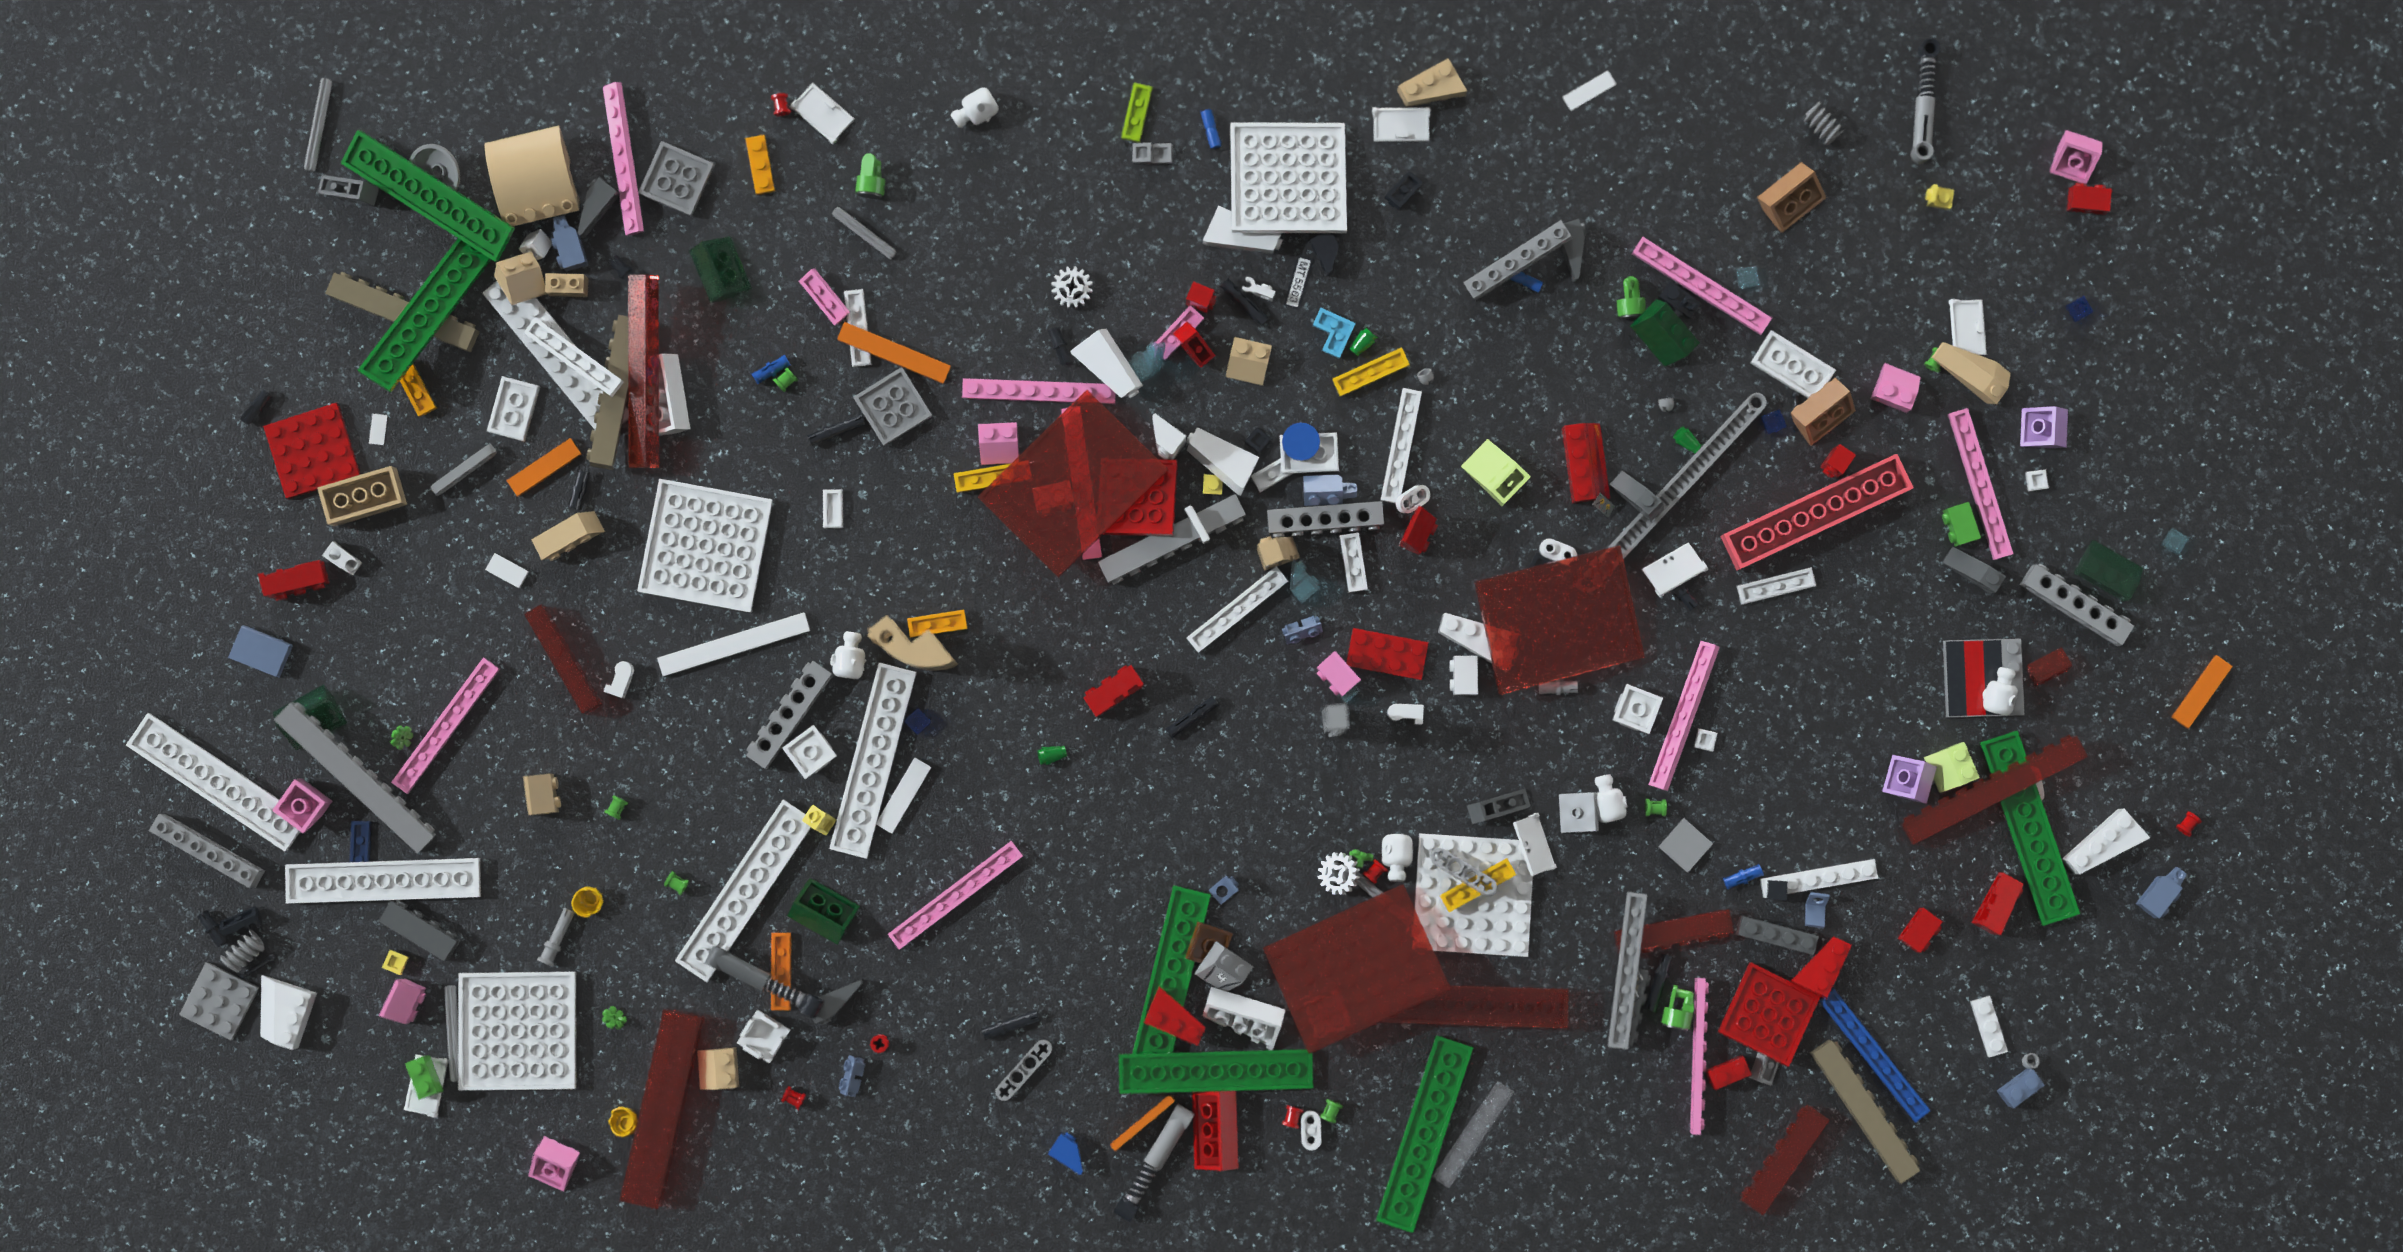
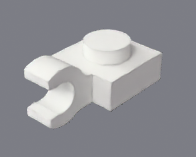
(1264, 291)

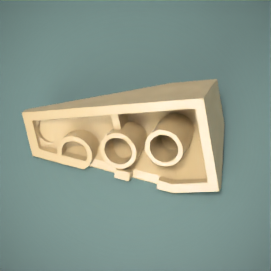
(1977, 373)

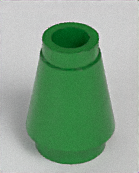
(1363, 341)
(1687, 439)
(1051, 754)

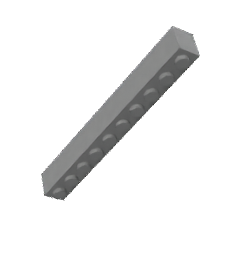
(355, 776)

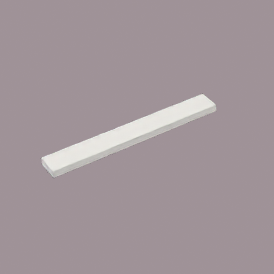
(733, 644)

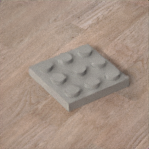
(676, 178)
(892, 406)
(219, 1001)

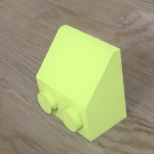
(1953, 767)

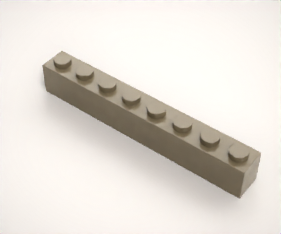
(390, 307)
(612, 409)
(1864, 1111)

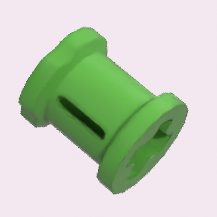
(1932, 364)
(785, 379)
(616, 807)
(1655, 807)
(676, 883)
(1331, 1111)

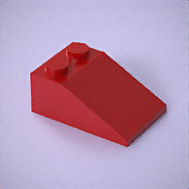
(1418, 531)

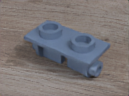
(1310, 628)
(848, 1084)

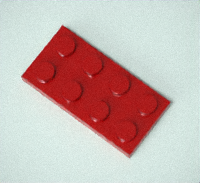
(1387, 654)

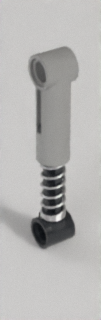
(1925, 103)
(1155, 1160)

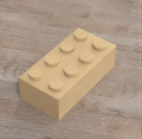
(362, 496)

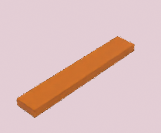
(893, 352)

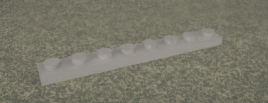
(1627, 970)

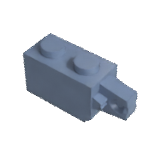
(568, 244)
(1327, 490)
(2162, 893)

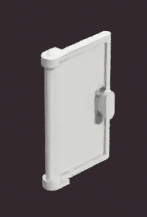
(816, 109)
(1402, 122)
(1964, 325)
(1670, 573)
(1538, 855)
(429, 1105)

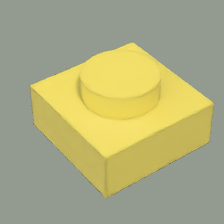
(1212, 485)
(395, 962)

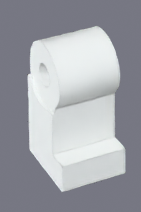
(342, 558)
(622, 679)
(1406, 711)

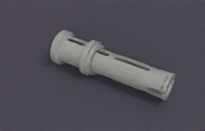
(553, 946)

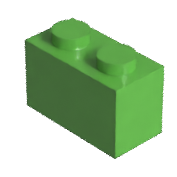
(1961, 524)
(424, 1077)

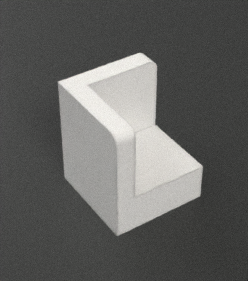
(537, 243)

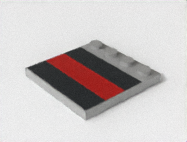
(1972, 666)

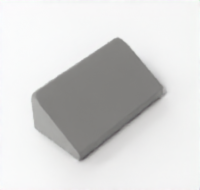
(1764, 1069)

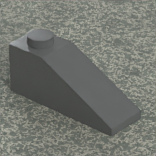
(348, 189)
(597, 202)
(1574, 248)
(1637, 495)
(1974, 570)
(1498, 806)
(835, 1001)

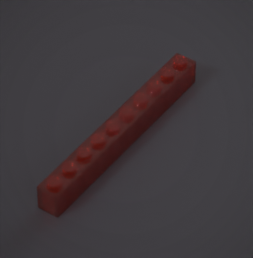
(643, 370)
(1994, 789)

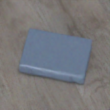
(260, 651)

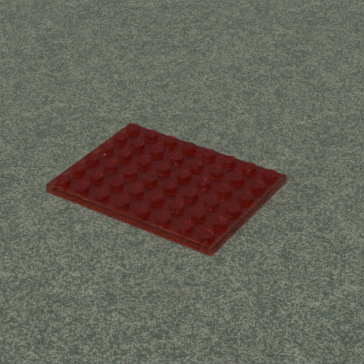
(1072, 483)
(1559, 619)
(1356, 969)

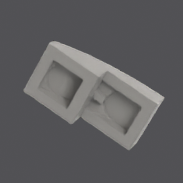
(1152, 153)

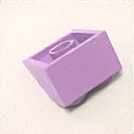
(2044, 427)
(1909, 779)

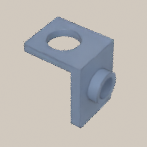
(1229, 883)
(1815, 910)

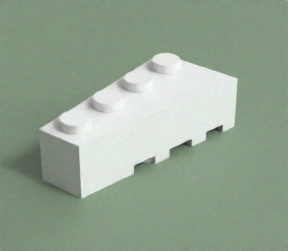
(1466, 633)
(2109, 839)

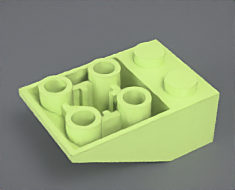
(1495, 472)

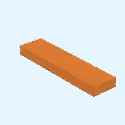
(544, 467)
(2201, 691)
(781, 966)
(1142, 1122)

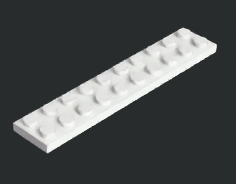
(574, 385)
(873, 760)
(212, 780)
(382, 880)
(745, 888)

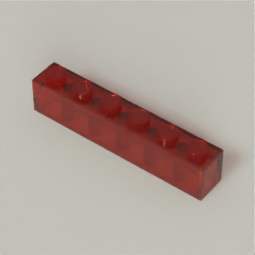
(563, 659)
(1682, 930)
(1784, 1160)

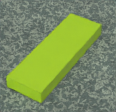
(1136, 112)

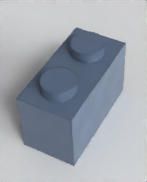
(2020, 1088)

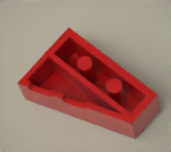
(294, 580)
(1113, 690)
(1998, 904)
(1824, 968)
(1173, 1018)

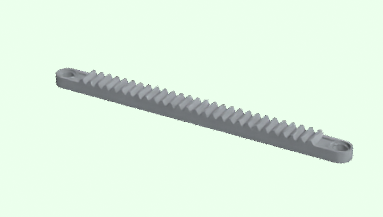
(1691, 472)

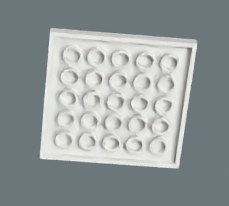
(1288, 178)
(705, 545)
(1486, 923)
(517, 1031)

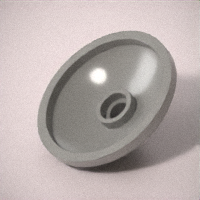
(432, 158)

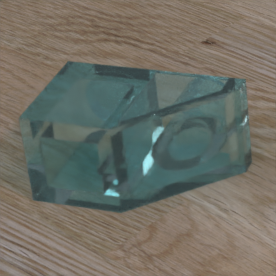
(1149, 362)
(1301, 584)

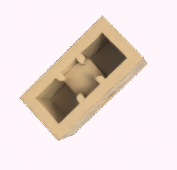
(566, 285)

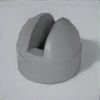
(1425, 376)
(1666, 404)
(2031, 1056)

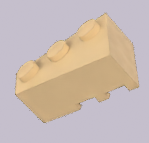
(1432, 85)
(567, 535)
(1277, 551)

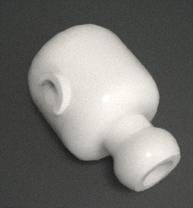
(976, 107)
(849, 659)
(2000, 694)
(1610, 800)
(1397, 854)

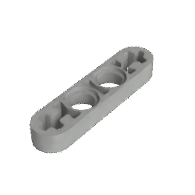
(463, 469)
(1462, 873)
(1025, 1071)

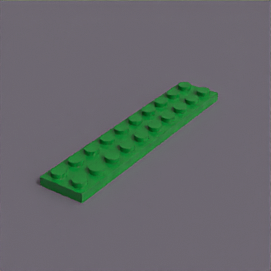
(427, 195)
(424, 315)
(2032, 836)
(1171, 967)
(1215, 1071)
(1424, 1133)

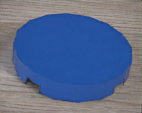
(1300, 441)

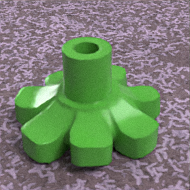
(401, 736)
(1361, 857)
(613, 1018)

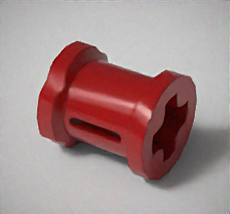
(780, 104)
(2188, 824)
(1375, 871)
(874, 1046)
(790, 1092)
(1292, 1116)

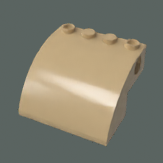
(531, 176)
(923, 653)

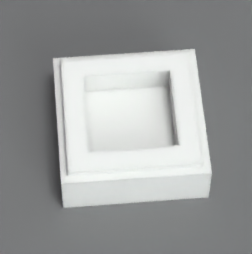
(2037, 480)
(1705, 740)

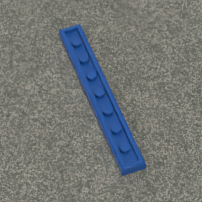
(1874, 1056)

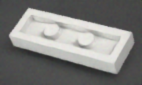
(1353, 562)
(1988, 1026)

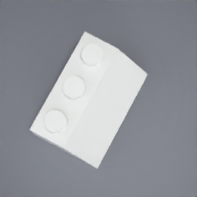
(1168, 439)

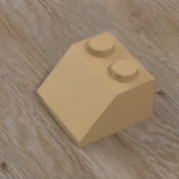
(520, 278)
(1248, 361)
(541, 794)
(718, 1068)

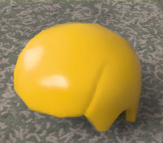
(587, 901)
(623, 1121)

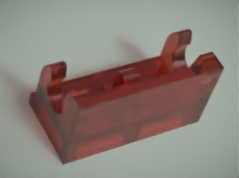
(2048, 667)

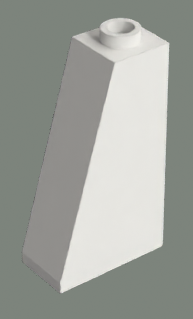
(1221, 235)
(1108, 363)
(1222, 458)

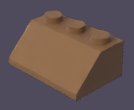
(1792, 196)
(1823, 411)

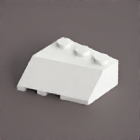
(284, 1012)

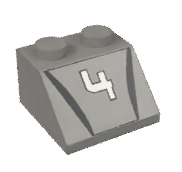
(1223, 968)

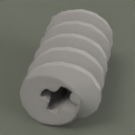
(1822, 123)
(244, 952)

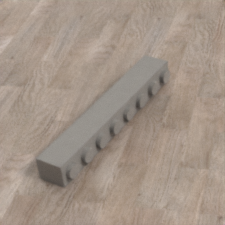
(1155, 547)

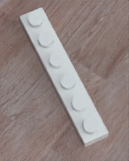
(573, 357)
(1401, 445)
(1237, 609)
(1825, 876)

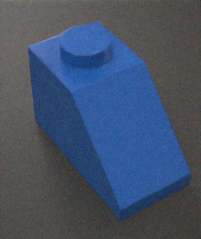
(1067, 1152)

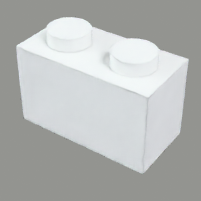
(1464, 675)

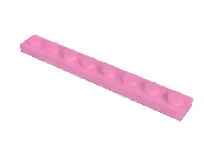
(623, 158)
(1701, 285)
(1034, 390)
(1980, 484)
(1684, 715)
(445, 725)
(955, 895)
(1698, 1063)

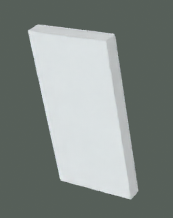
(1792, 365)

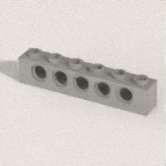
(1518, 260)
(1373, 509)
(2122, 624)
(821, 677)
(1335, 720)
(207, 850)

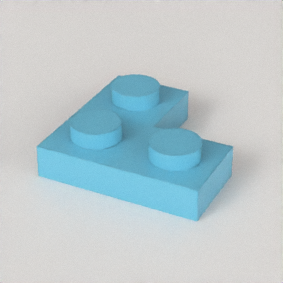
(1338, 329)

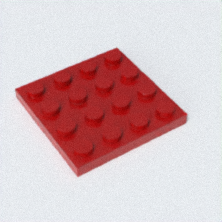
(311, 450)
(1154, 510)
(1769, 1014)

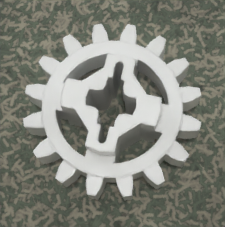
(1062, 285)
(1346, 875)

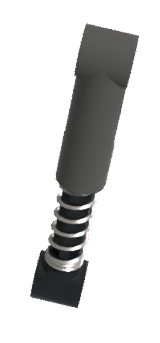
(761, 980)

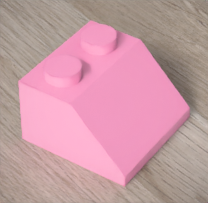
(2076, 157)
(1896, 388)
(998, 443)
(1337, 674)
(302, 805)
(403, 1001)
(553, 1163)

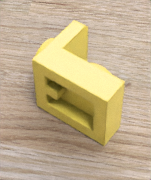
(1939, 197)
(819, 820)

